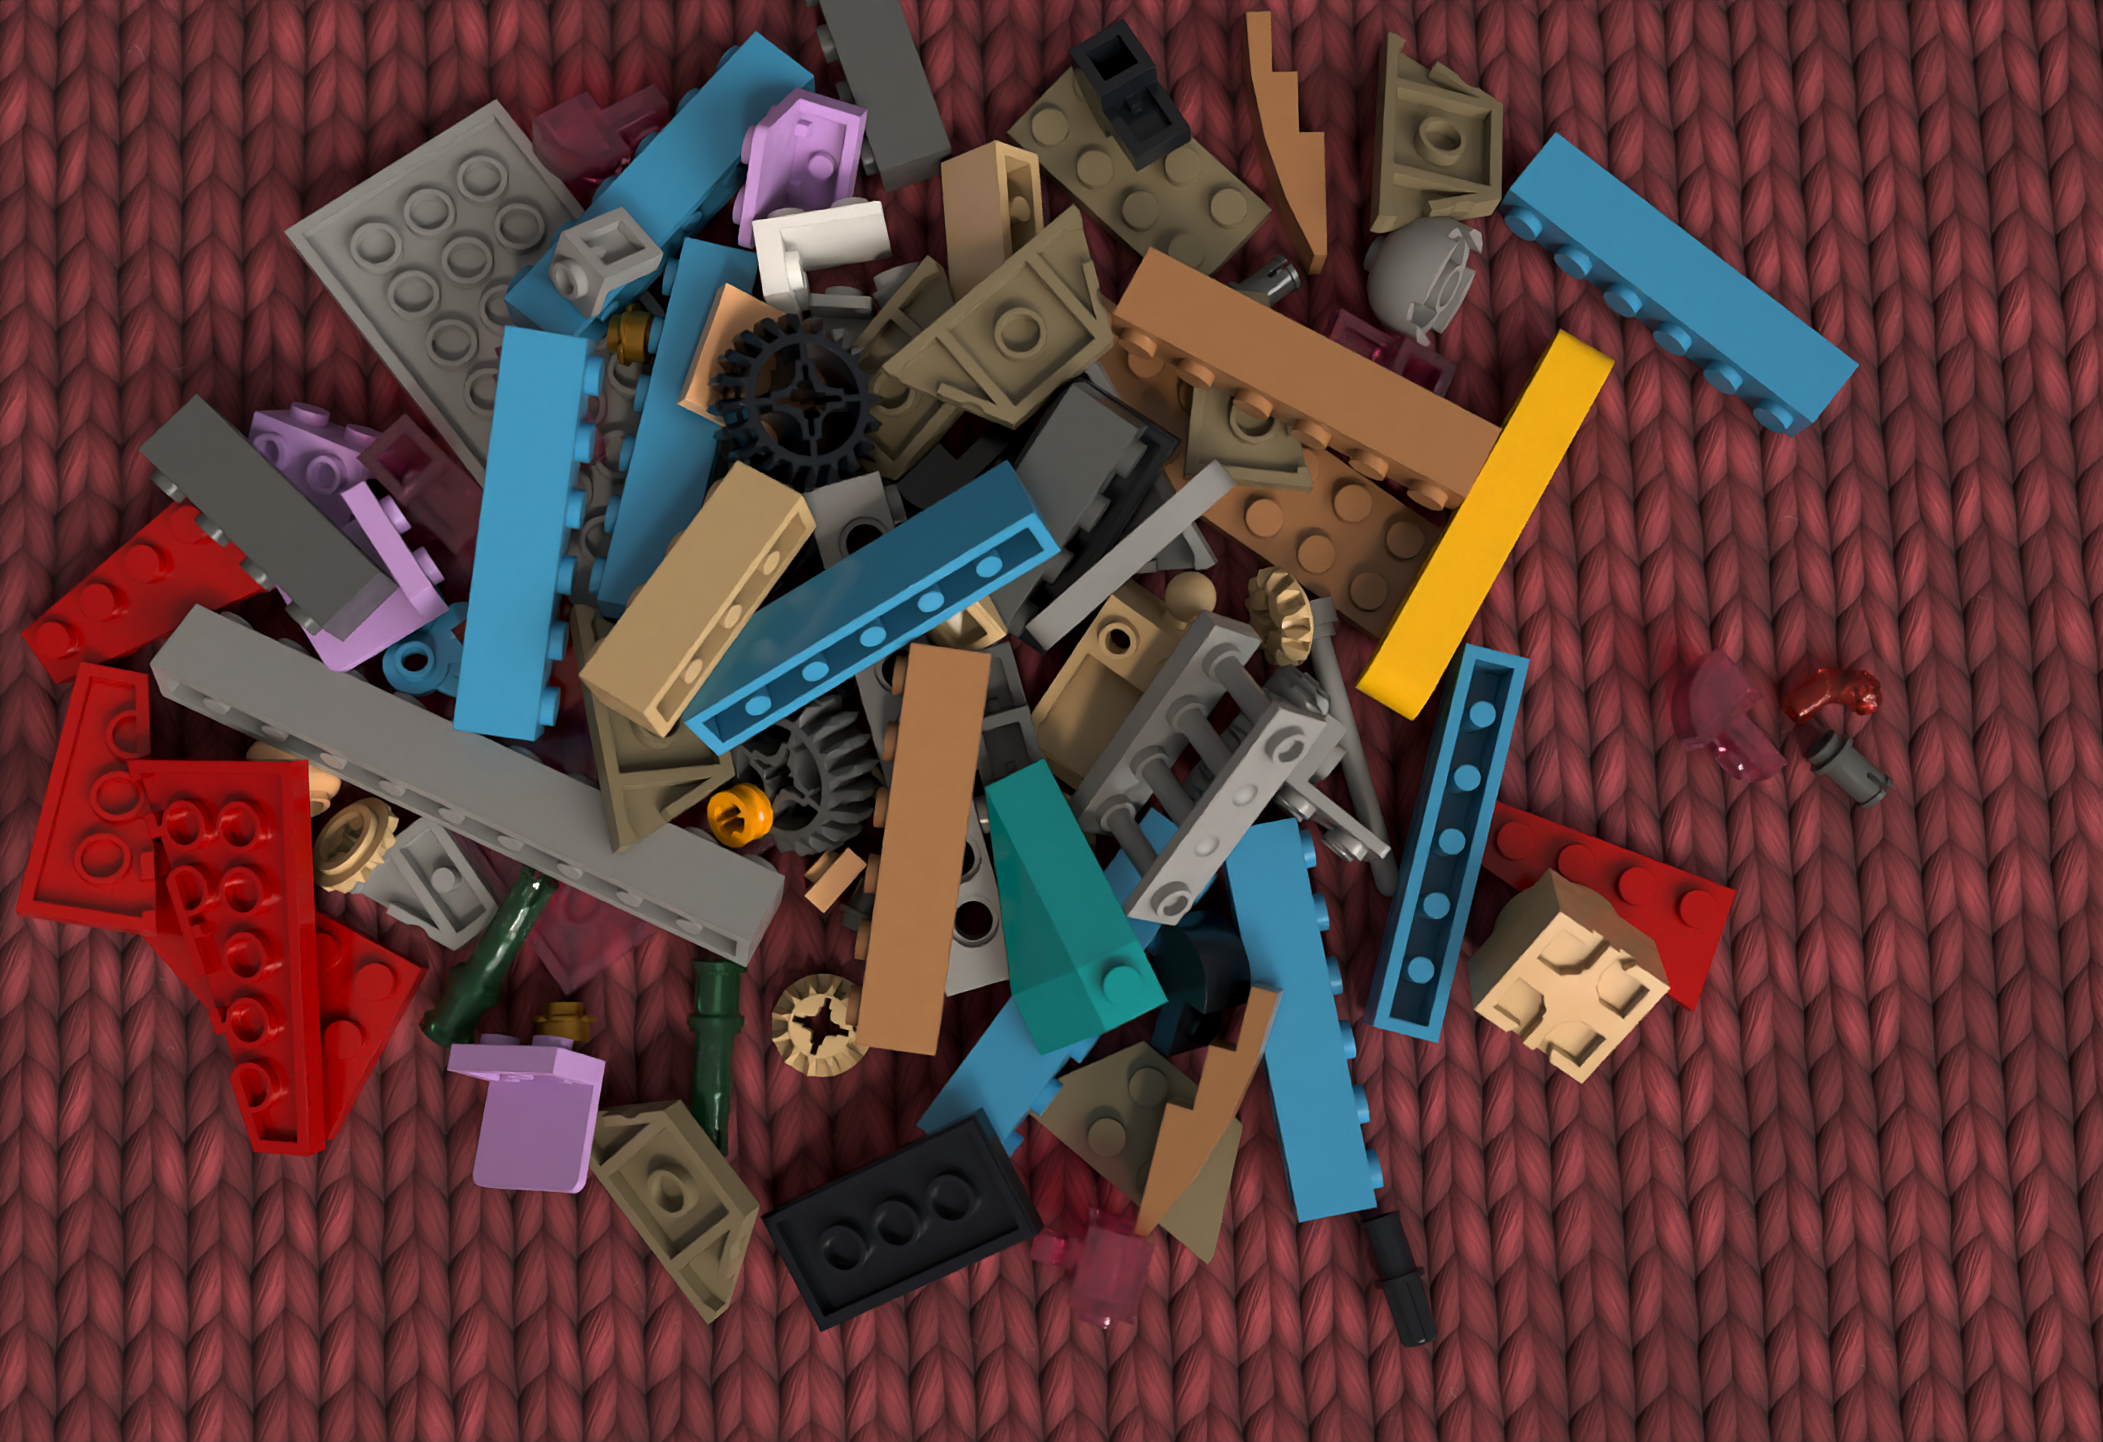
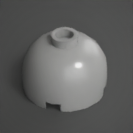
(1420, 275)

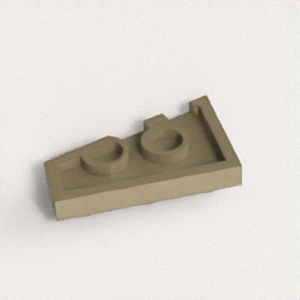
(1248, 448)

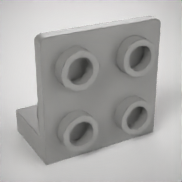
(1304, 801)

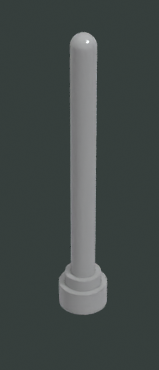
(1354, 761)

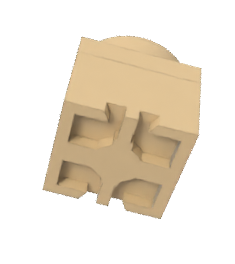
(1566, 974)

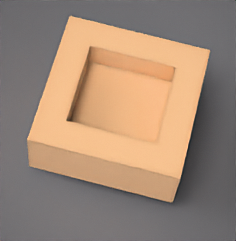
(832, 875)

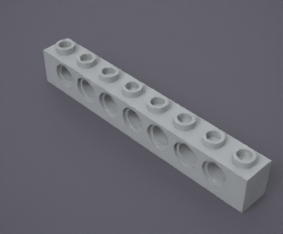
(839, 514)

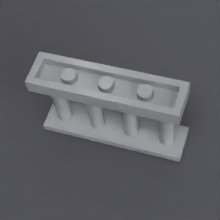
(1152, 739)

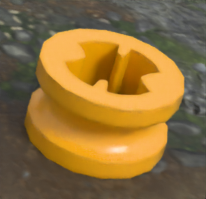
(726, 821)

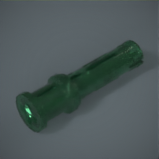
(477, 982)
(715, 1025)

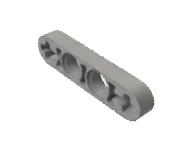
(1131, 554)

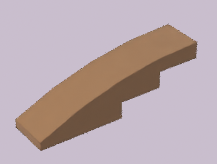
(1289, 158)
(1196, 1126)

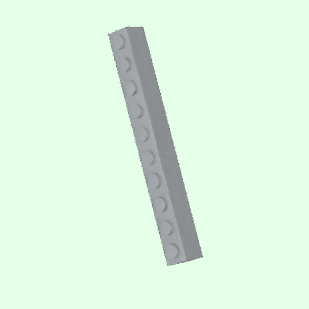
(464, 782)

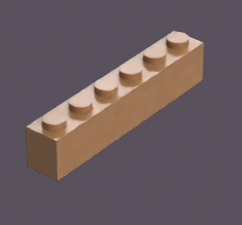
(1302, 381)
(921, 849)

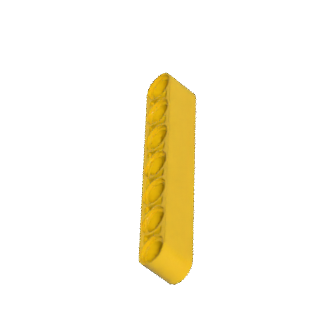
(1484, 526)

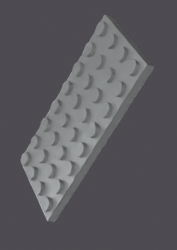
(424, 276)

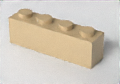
(988, 210)
(698, 598)

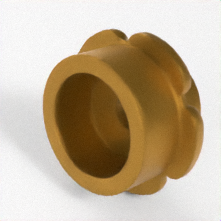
(629, 335)
(564, 1021)

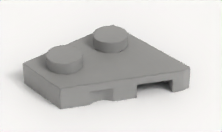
(432, 886)

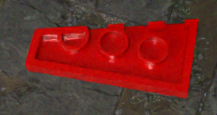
(140, 594)
(91, 840)
(1663, 902)

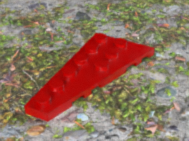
(248, 920)
(360, 989)

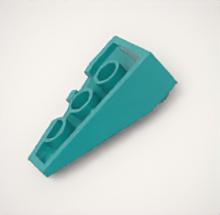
(1063, 929)

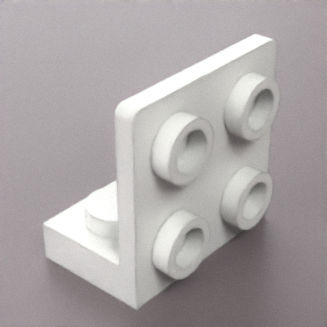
(807, 241)

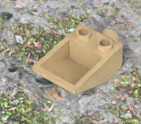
(1114, 670)

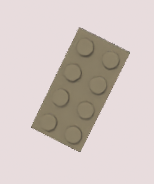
(1176, 204)

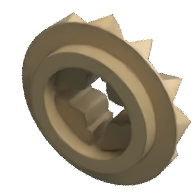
(1280, 616)
(353, 844)
(795, 1041)

